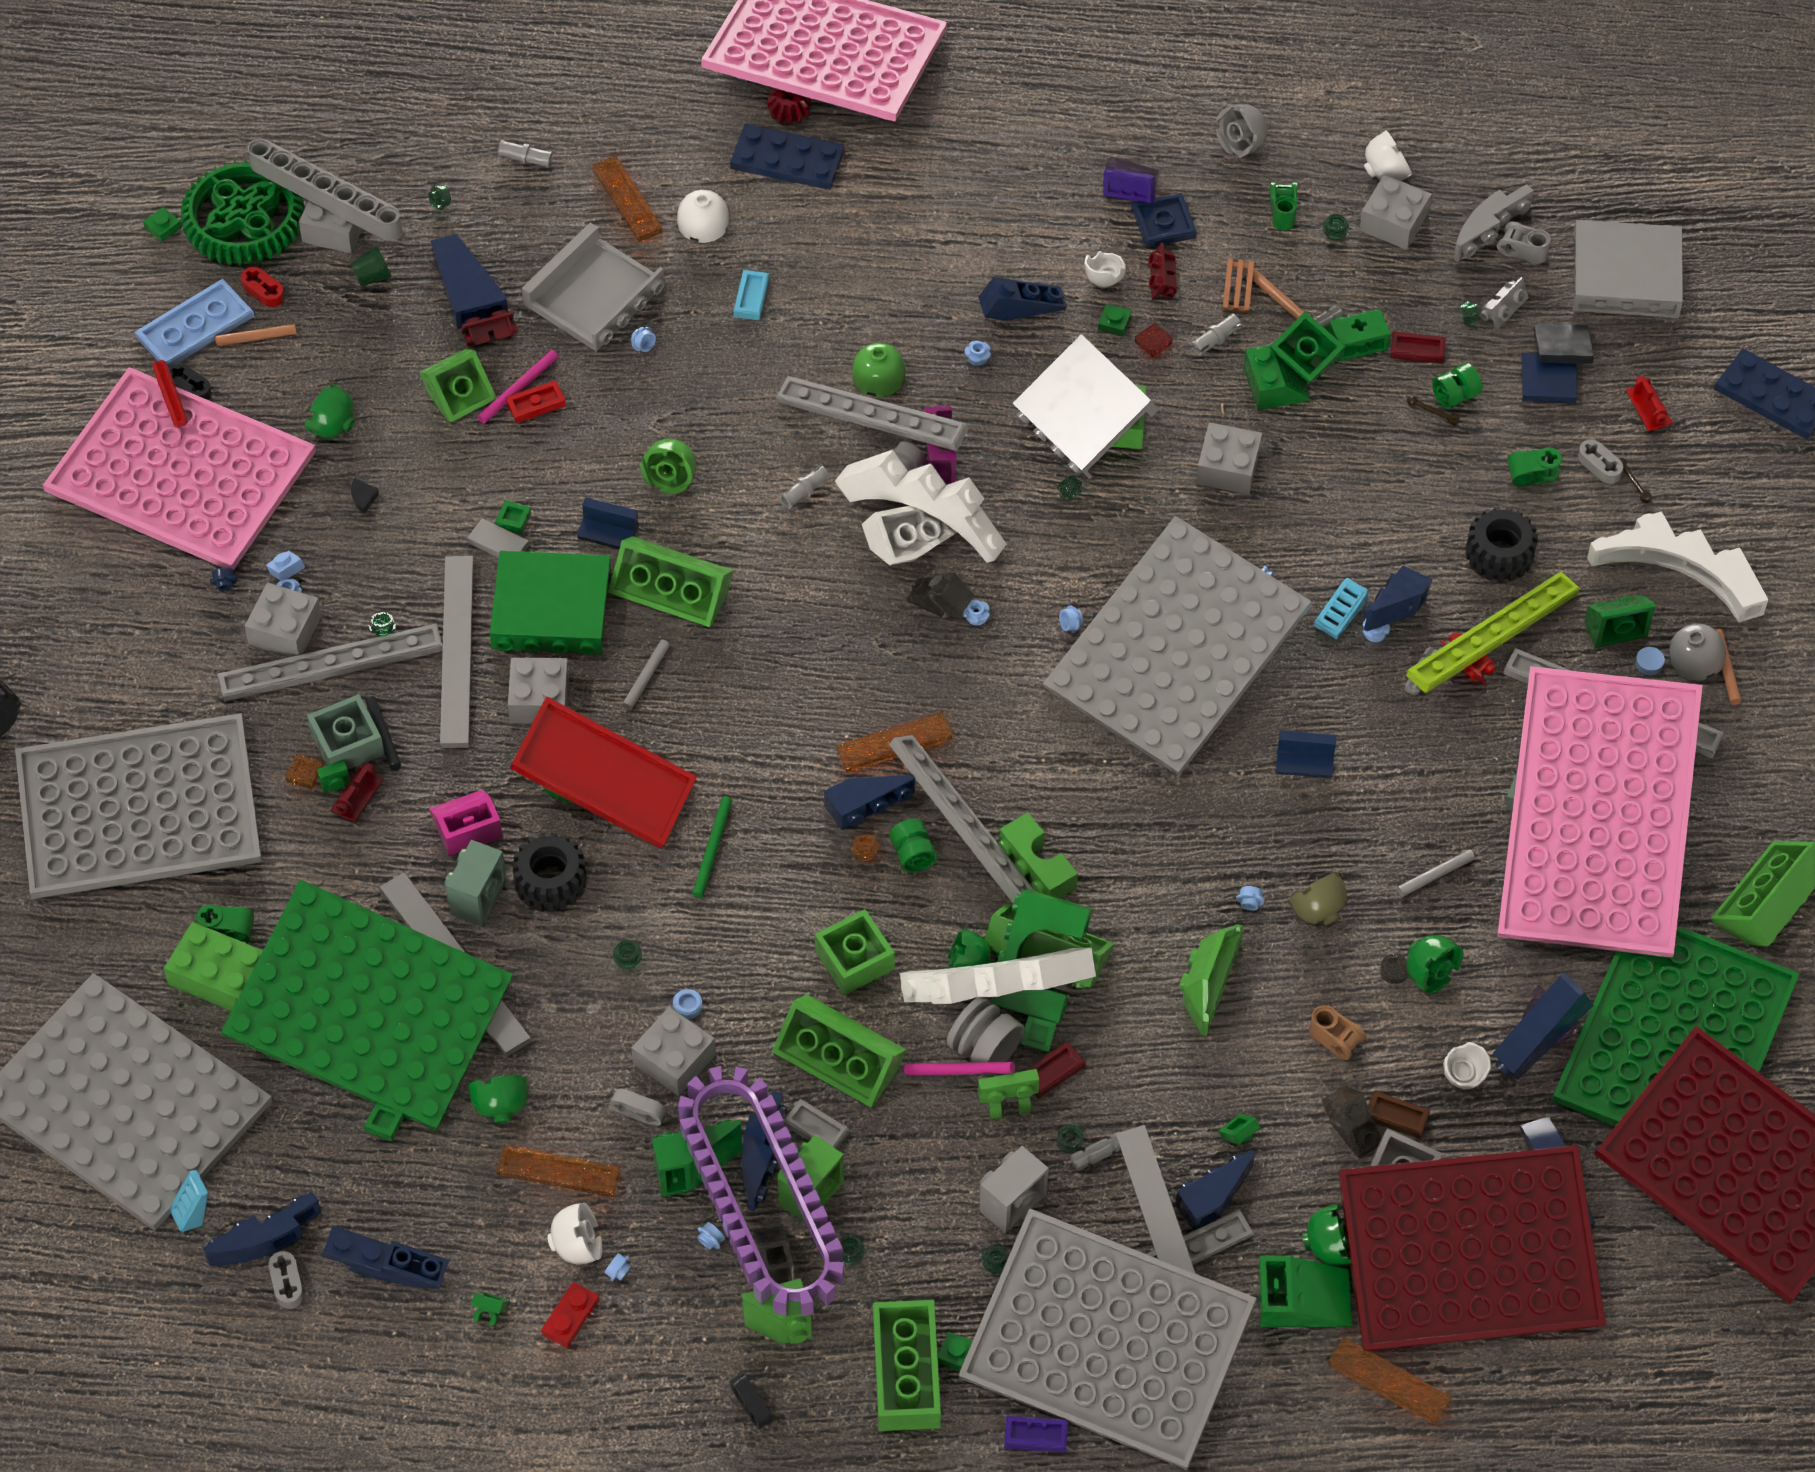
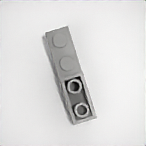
(1485, 220)

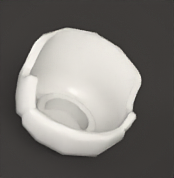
(1104, 269)
(1467, 1066)

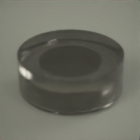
(1394, 969)

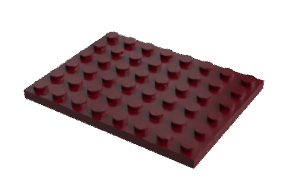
(1725, 1160)
(1471, 1248)

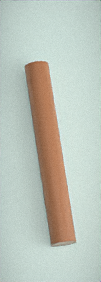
(1276, 294)
(254, 335)
(1729, 677)

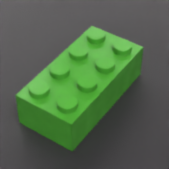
(211, 965)
(906, 1365)

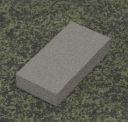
(494, 538)
(810, 1121)

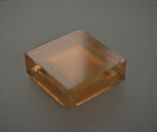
(303, 771)

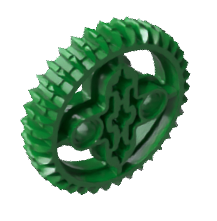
(239, 214)

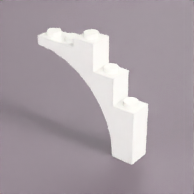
(924, 489)
(1689, 553)
(998, 978)

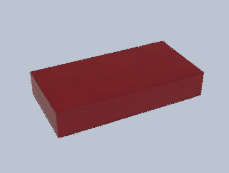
(1417, 347)
(1057, 1067)

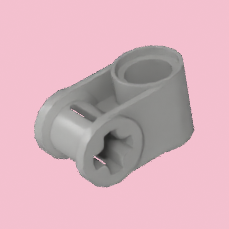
(1525, 243)

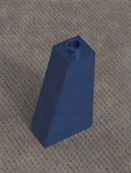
(465, 281)
(1542, 1026)

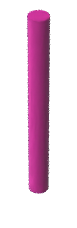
(518, 386)
(959, 1068)

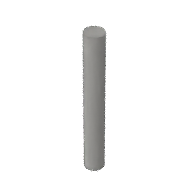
(646, 675)
(1436, 873)

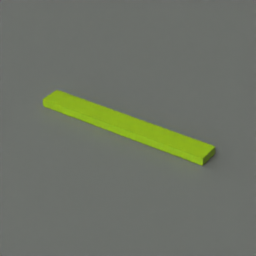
(1492, 632)

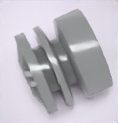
(985, 1033)

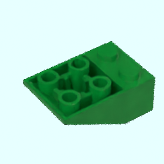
(676, 1167)
(1302, 1293)

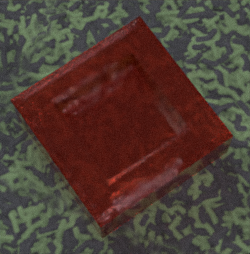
(1153, 340)

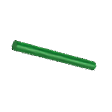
(712, 847)

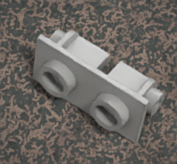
(1506, 303)

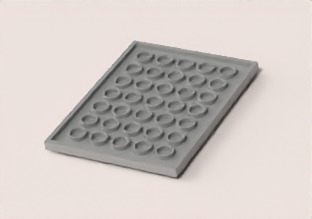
(1177, 645)
(137, 806)
(125, 1100)
(1108, 1338)

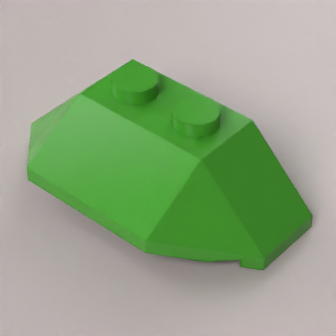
(1209, 975)

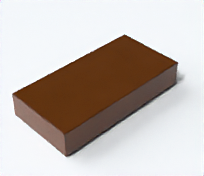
(1398, 1114)

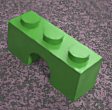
(1047, 876)

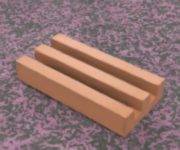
(1240, 266)

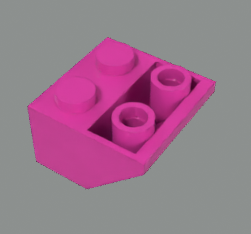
(466, 820)

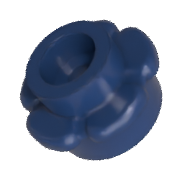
(223, 578)

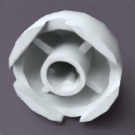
(1385, 158)
(703, 216)
(574, 1235)

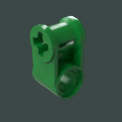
(1283, 205)
(1532, 468)
(230, 921)

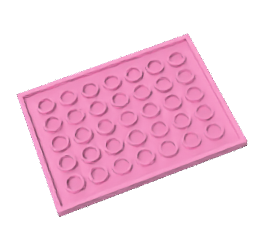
(828, 50)
(186, 486)

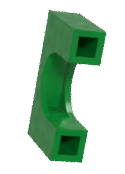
(1035, 913)

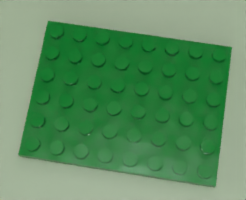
(1655, 1003)
(367, 1004)

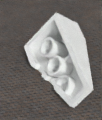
(904, 533)

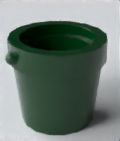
(370, 267)

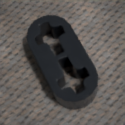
(190, 380)
(751, 1401)

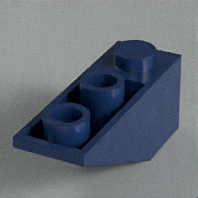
(1019, 299)
(1400, 598)
(861, 797)
(1210, 1195)

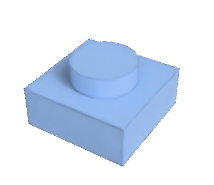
(285, 565)

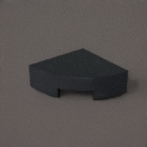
(363, 494)

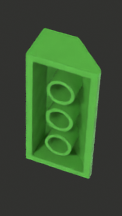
(670, 581)
(1769, 893)
(1046, 942)
(838, 1050)

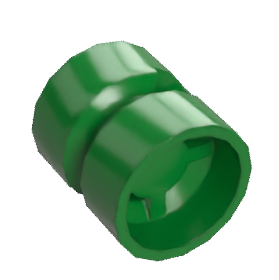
(1458, 385)
(913, 845)

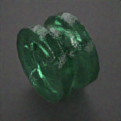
(1066, 1147)

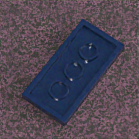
(787, 156)
(1770, 392)

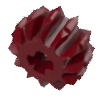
(788, 106)

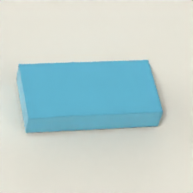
(751, 295)

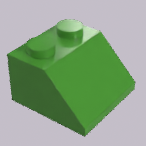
(458, 384)
(780, 1328)

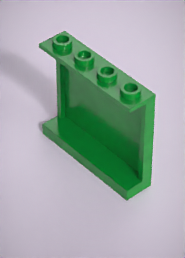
(550, 602)

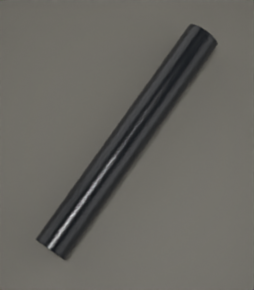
(380, 724)

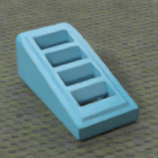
(1350, 593)
(190, 1203)

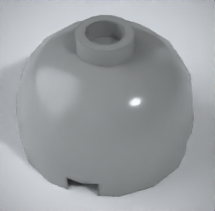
(1241, 129)
(1697, 652)

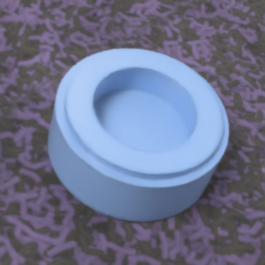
(1649, 661)
(688, 1003)

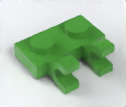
(1015, 1085)

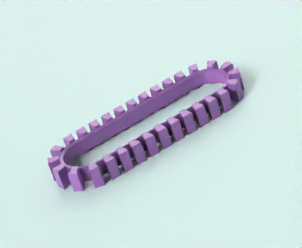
(794, 1173)

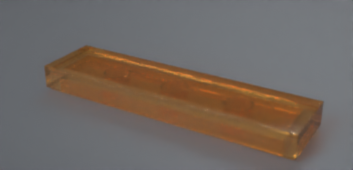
(627, 198)
(876, 748)
(558, 1170)
(1389, 1381)

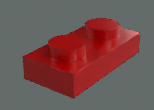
(535, 401)
(570, 1315)

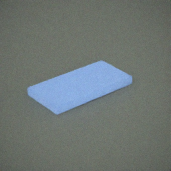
(194, 323)

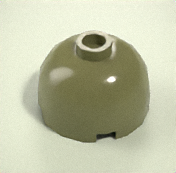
(1321, 900)

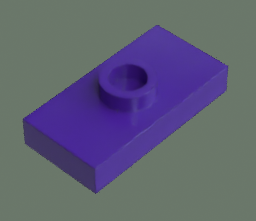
(1129, 185)
(1036, 1434)

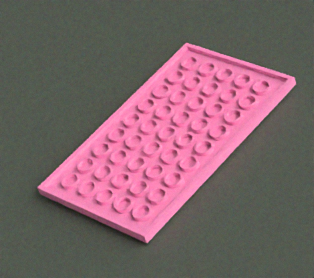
(1600, 812)

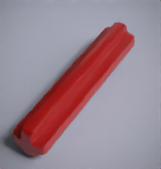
(170, 393)

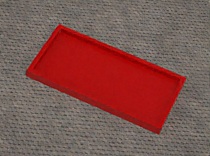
(603, 772)

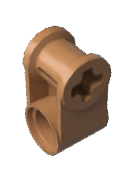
(1338, 1035)

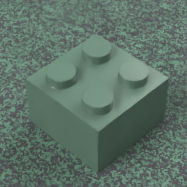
(346, 733)
(475, 882)

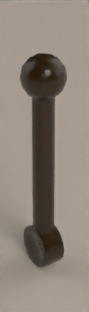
(1453, 419)
(1645, 495)

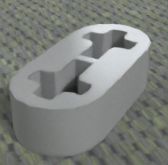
(1600, 461)
(638, 1107)
(279, 1281)

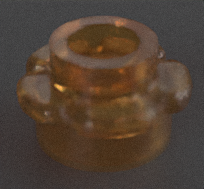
(865, 853)

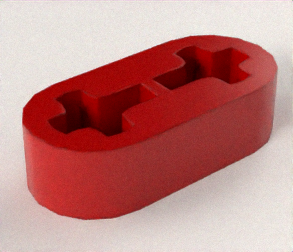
(264, 284)

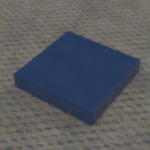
(1164, 220)
(1547, 380)

